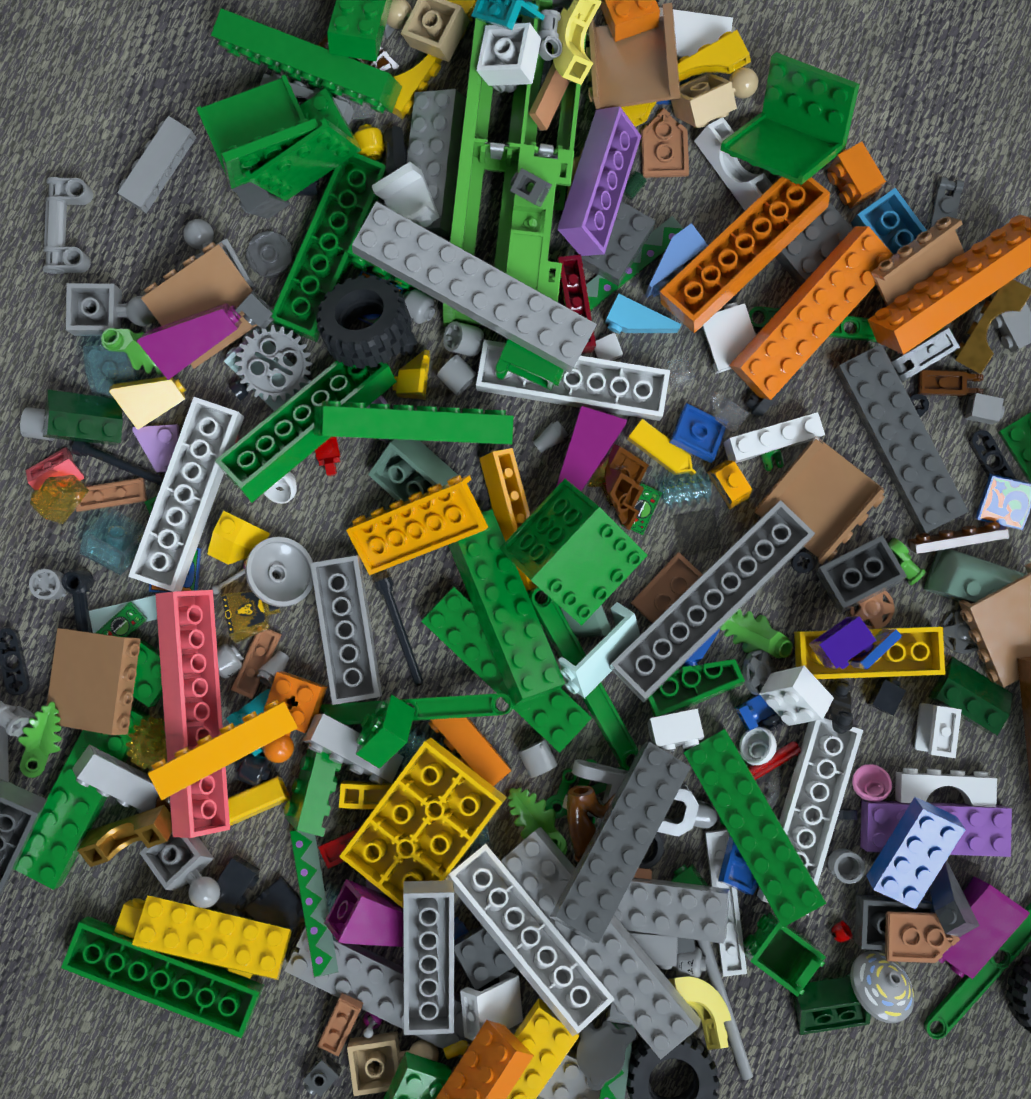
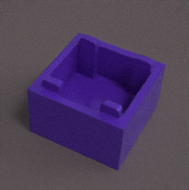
(843, 642)

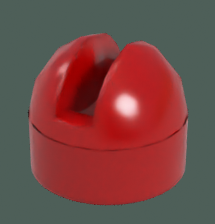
(842, 932)

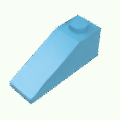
(635, 318)

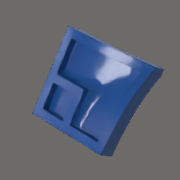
(735, 870)

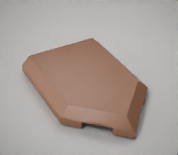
(664, 147)
(915, 937)

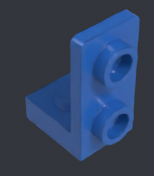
(753, 712)

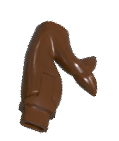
(581, 828)

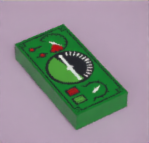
(646, 505)
(124, 622)

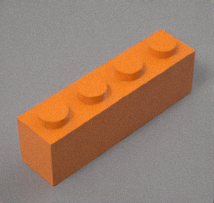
(473, 748)

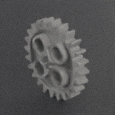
(263, 382)

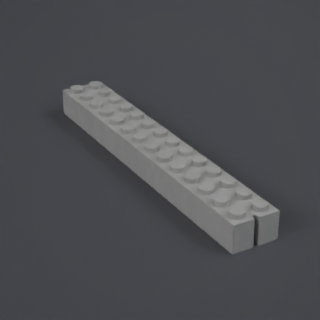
(381, 989)

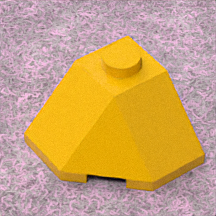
(413, 377)
(234, 538)

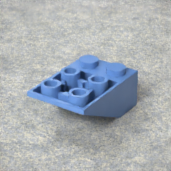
(680, 252)

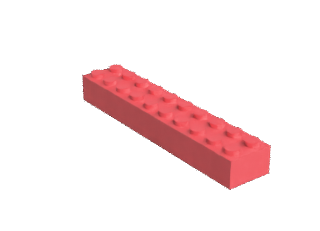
(192, 704)

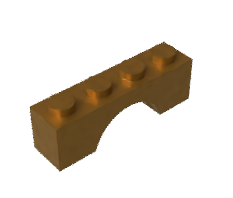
(976, 351)
(103, 843)

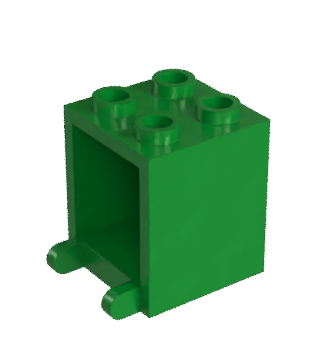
(528, 366)
(783, 954)

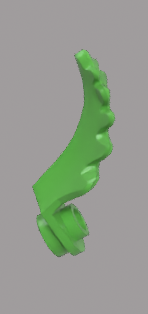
(127, 342)
(757, 635)
(40, 740)
(534, 816)

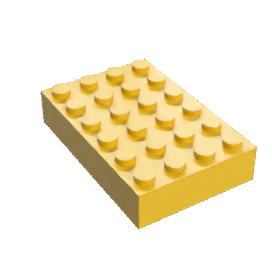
(423, 822)

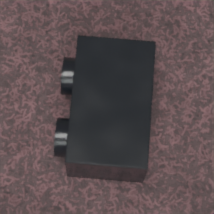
(234, 883)

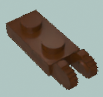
(947, 383)

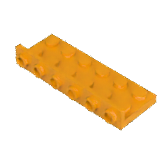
(417, 525)

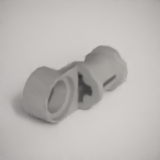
(549, 33)

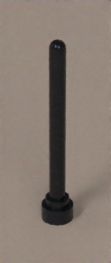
(85, 448)
(385, 588)

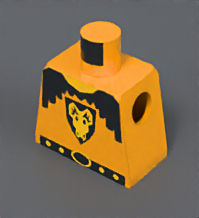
(730, 483)

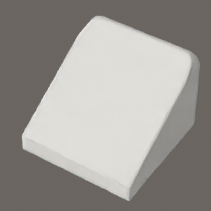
(608, 348)

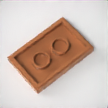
(666, 587)

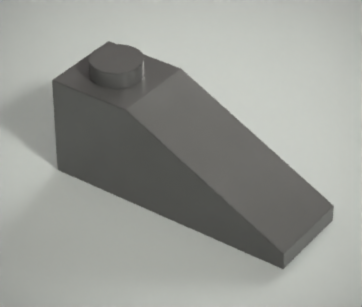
(951, 904)

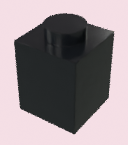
(887, 696)

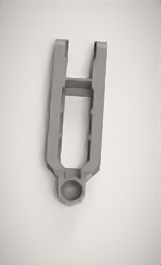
(696, 813)

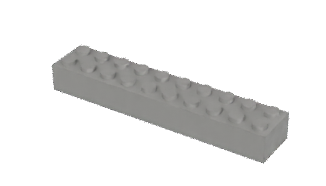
(473, 287)
(711, 601)
(617, 960)

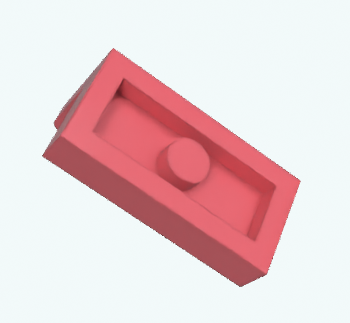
(56, 465)

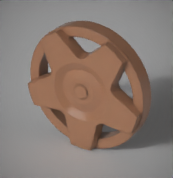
(874, 609)

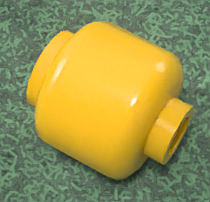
(370, 141)

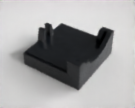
(277, 906)

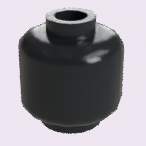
(253, 769)

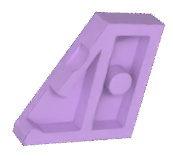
(158, 444)

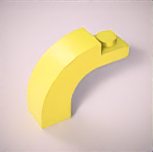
(572, 28)
(709, 1006)

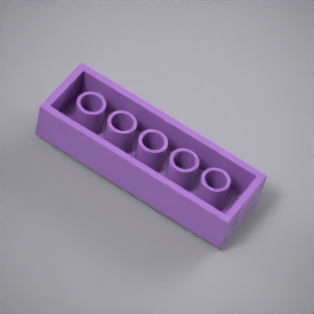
(599, 182)
(985, 833)

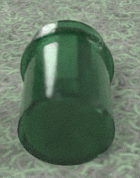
(634, 185)

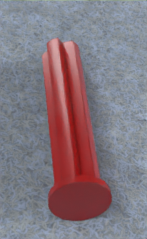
(780, 757)

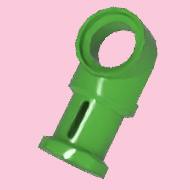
(901, 552)

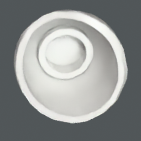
(289, 485)
(757, 746)

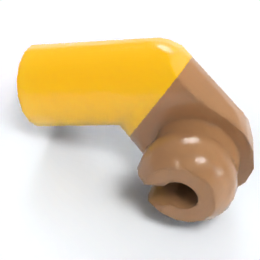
(456, 1049)

